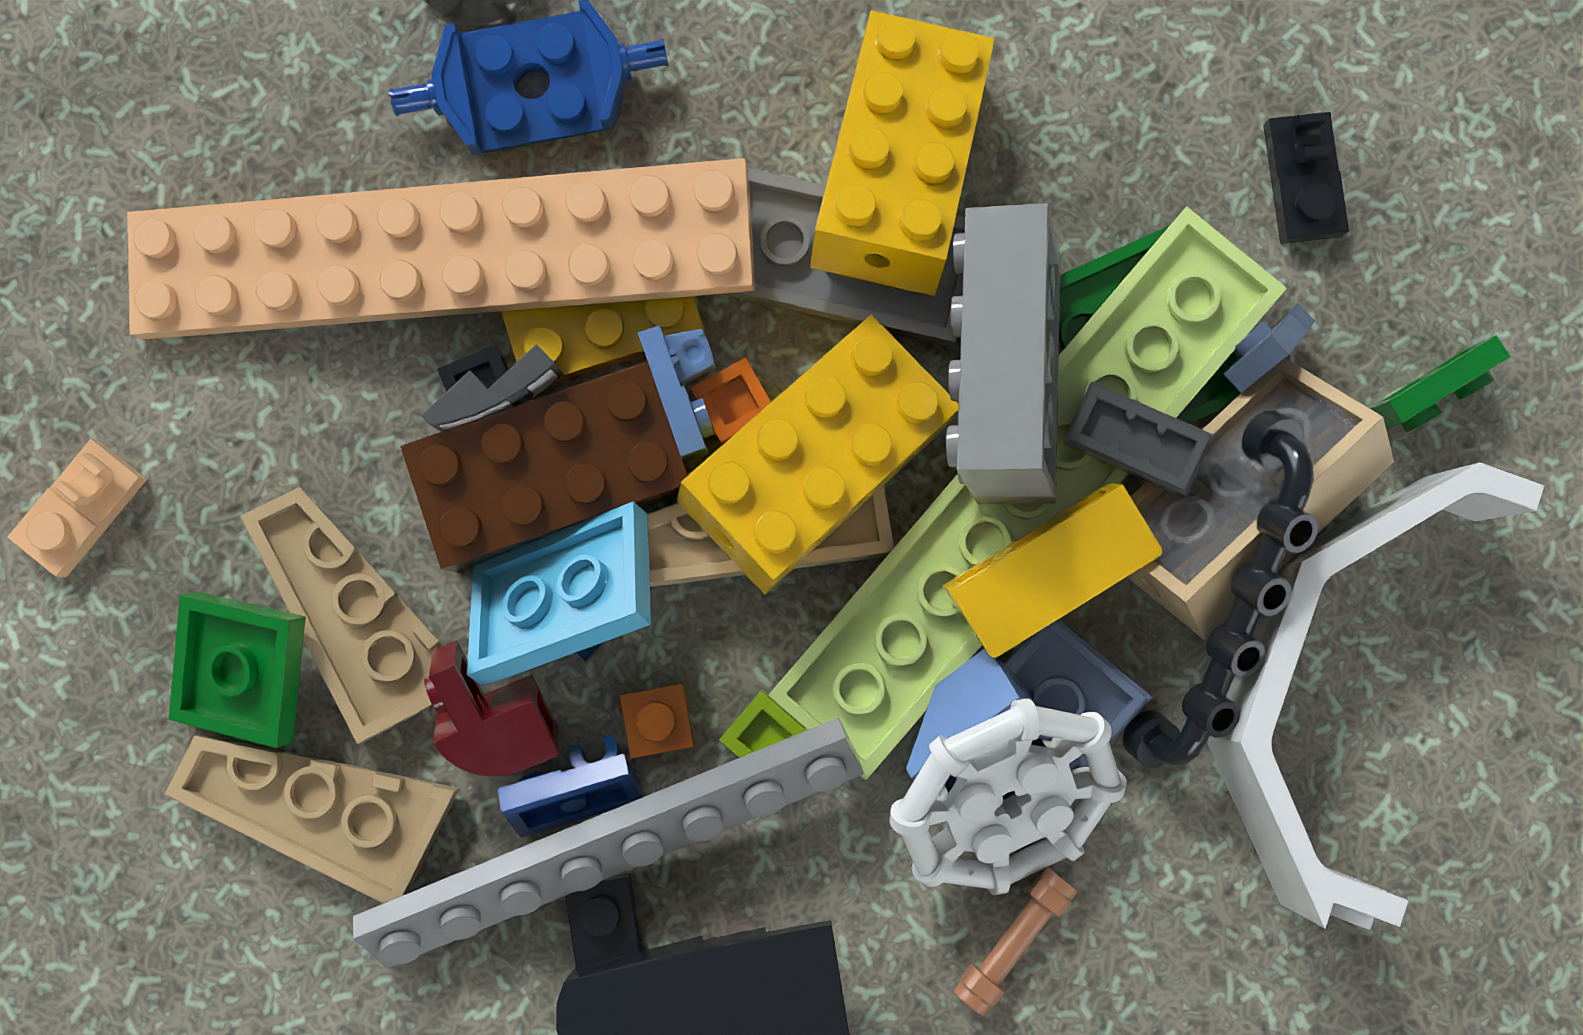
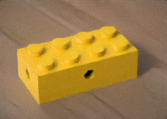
(902, 153)
(816, 453)

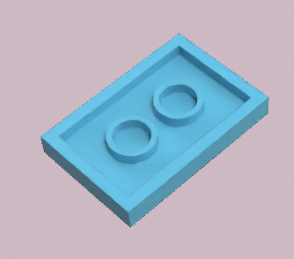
(560, 595)

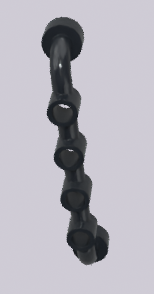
(1284, 525)

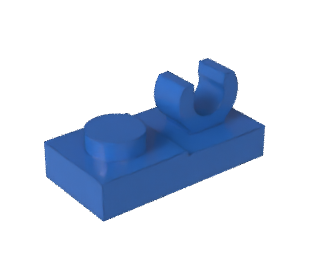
(559, 797)

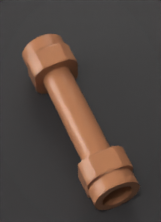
(981, 985)

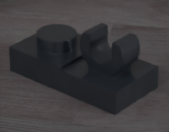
(1305, 178)

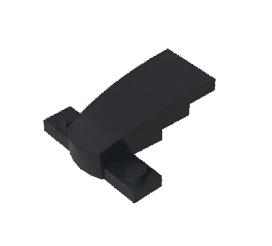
(713, 986)

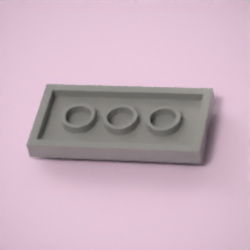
(783, 237)

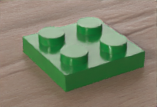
(236, 668)

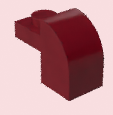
(492, 730)

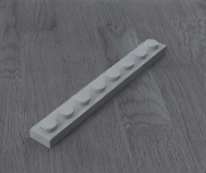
(608, 844)

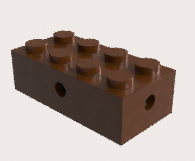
(544, 466)

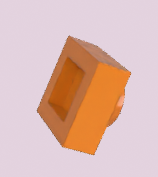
(731, 398)
(657, 720)

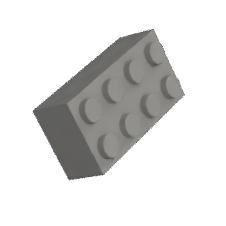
(1007, 355)

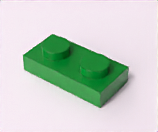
(1460, 374)

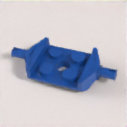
(481, 68)

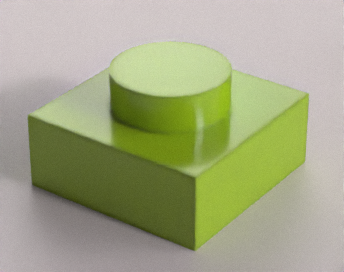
(760, 726)

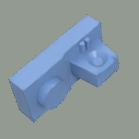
(674, 362)

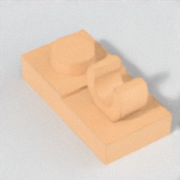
(77, 508)

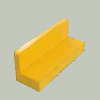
(1054, 568)

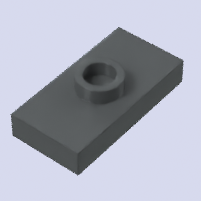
(1138, 439)

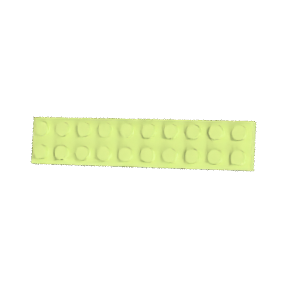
(900, 630)

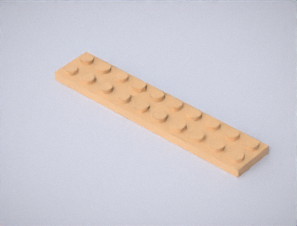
(442, 250)

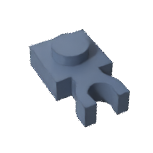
(1267, 347)

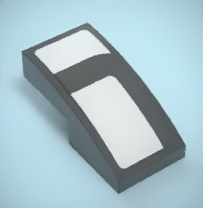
(473, 399)

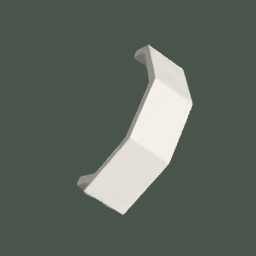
(1246, 752)

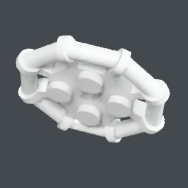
(995, 761)

